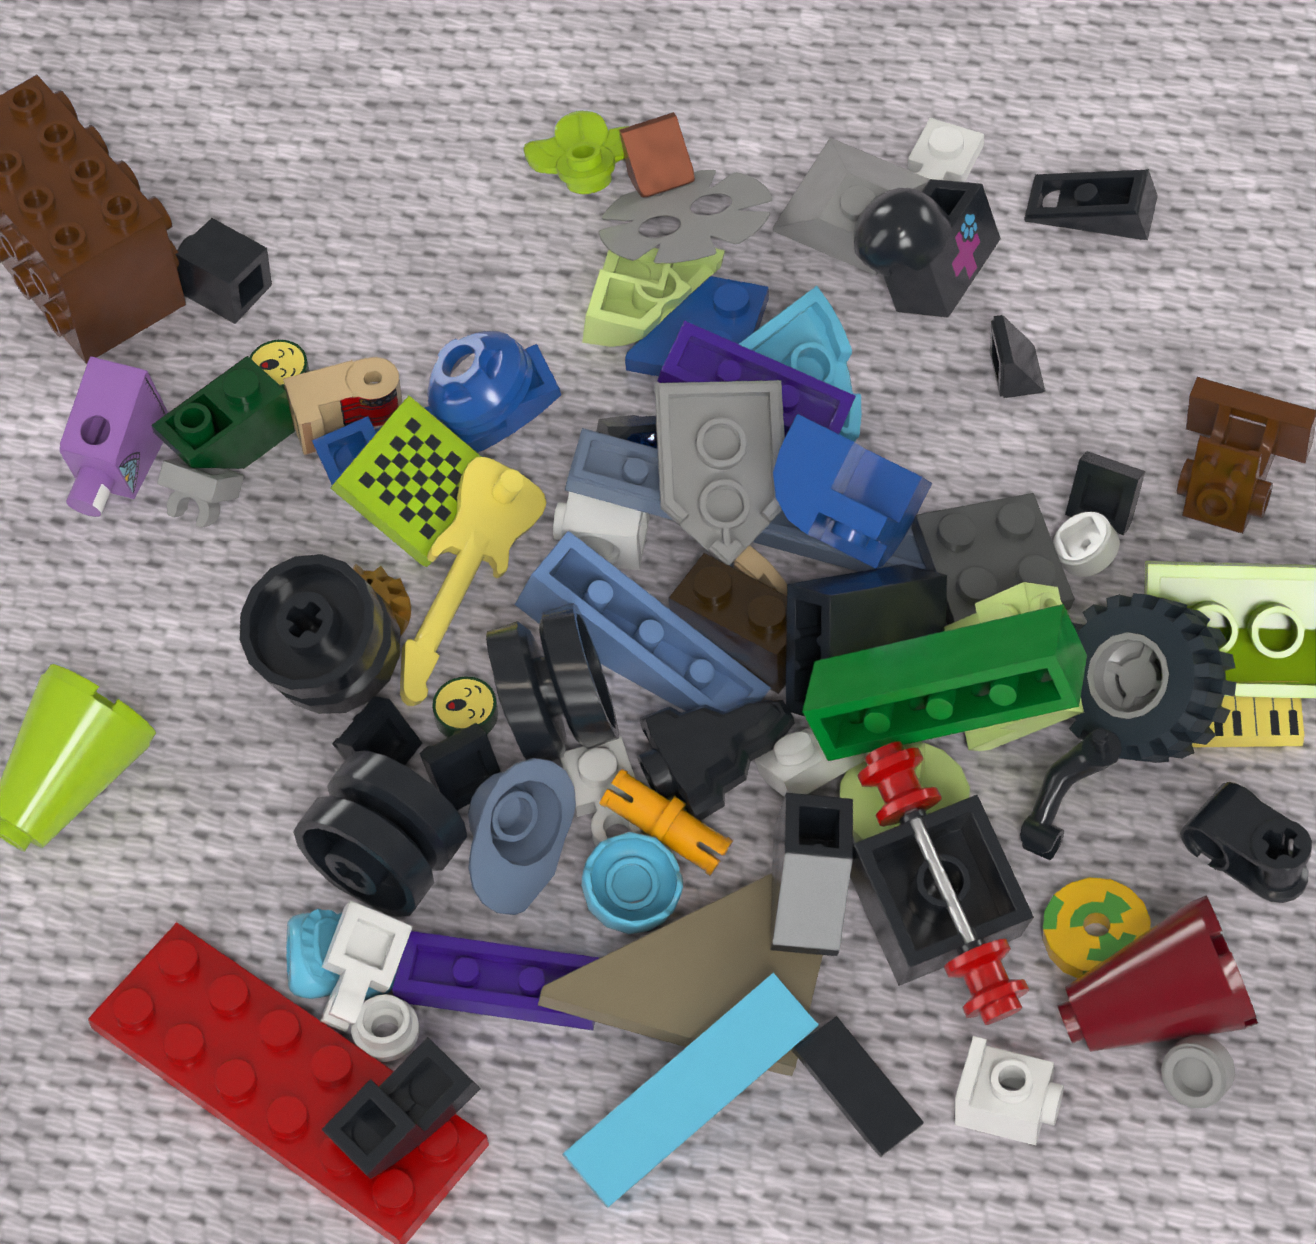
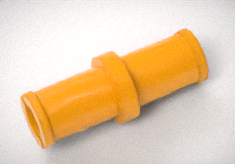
(666, 821)

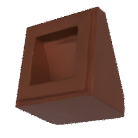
(656, 155)

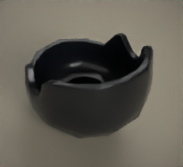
(902, 230)

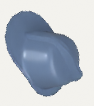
(518, 833)

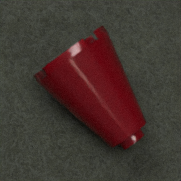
(1161, 987)

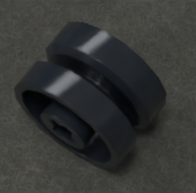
(320, 634)
(543, 688)
(380, 833)

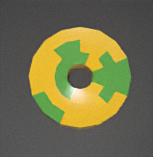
(1089, 903)

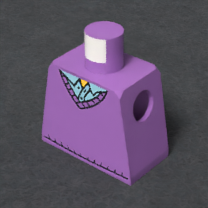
(110, 434)

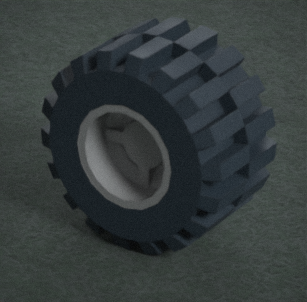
(1123, 682)

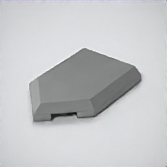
(719, 460)

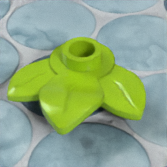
(578, 150)

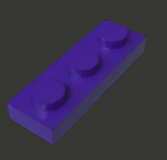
(707, 357)
(484, 978)

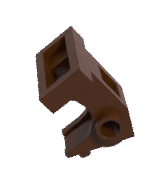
(1231, 467)

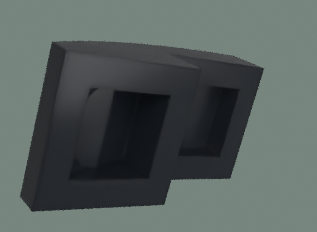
(402, 1112)

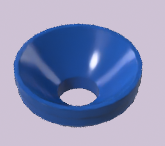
(484, 392)

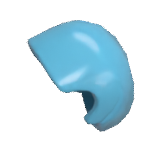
(628, 871)

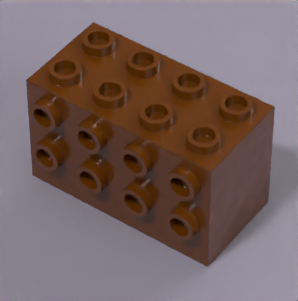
(79, 226)

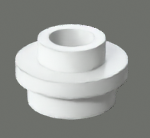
(383, 1010)

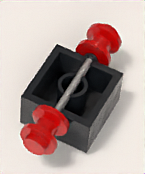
(939, 887)

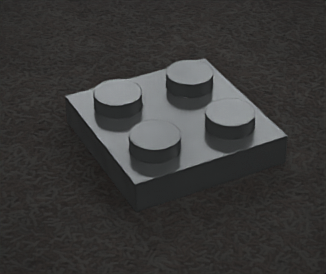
(989, 551)

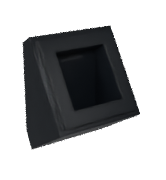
(1014, 360)

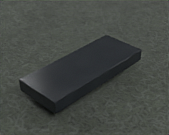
(858, 1086)

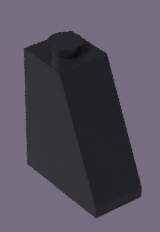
(857, 614)

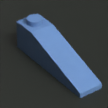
(637, 632)

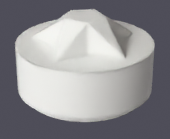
(1086, 544)

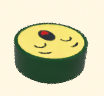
(280, 359)
(463, 703)

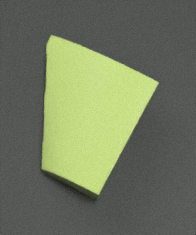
(639, 294)

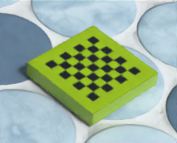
(408, 479)

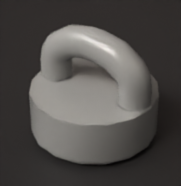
(1198, 1071)

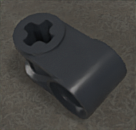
(1250, 840)

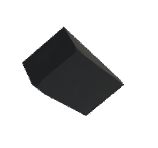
(1096, 202)

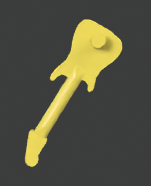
(492, 513)

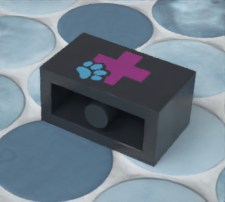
(946, 279)

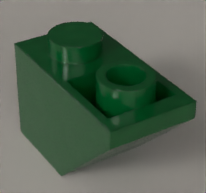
(229, 420)

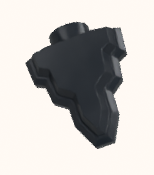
(708, 750)

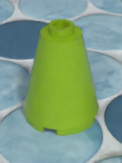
(65, 756)

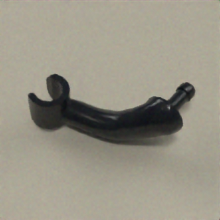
(1088, 757)

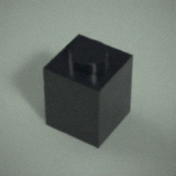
(223, 270)

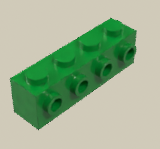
(946, 683)

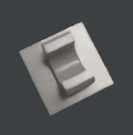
(203, 485)

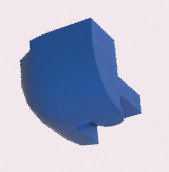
(845, 492)

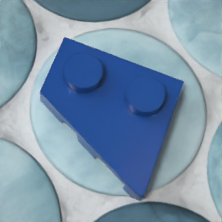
(718, 305)

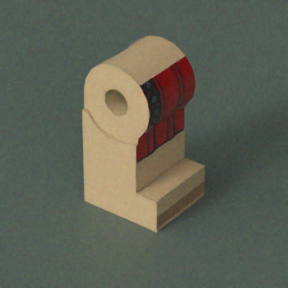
(340, 396)

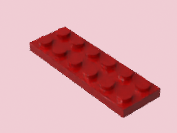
(274, 1077)

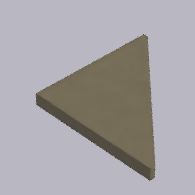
(688, 973)

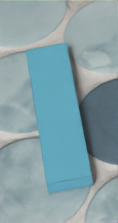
(690, 1090)

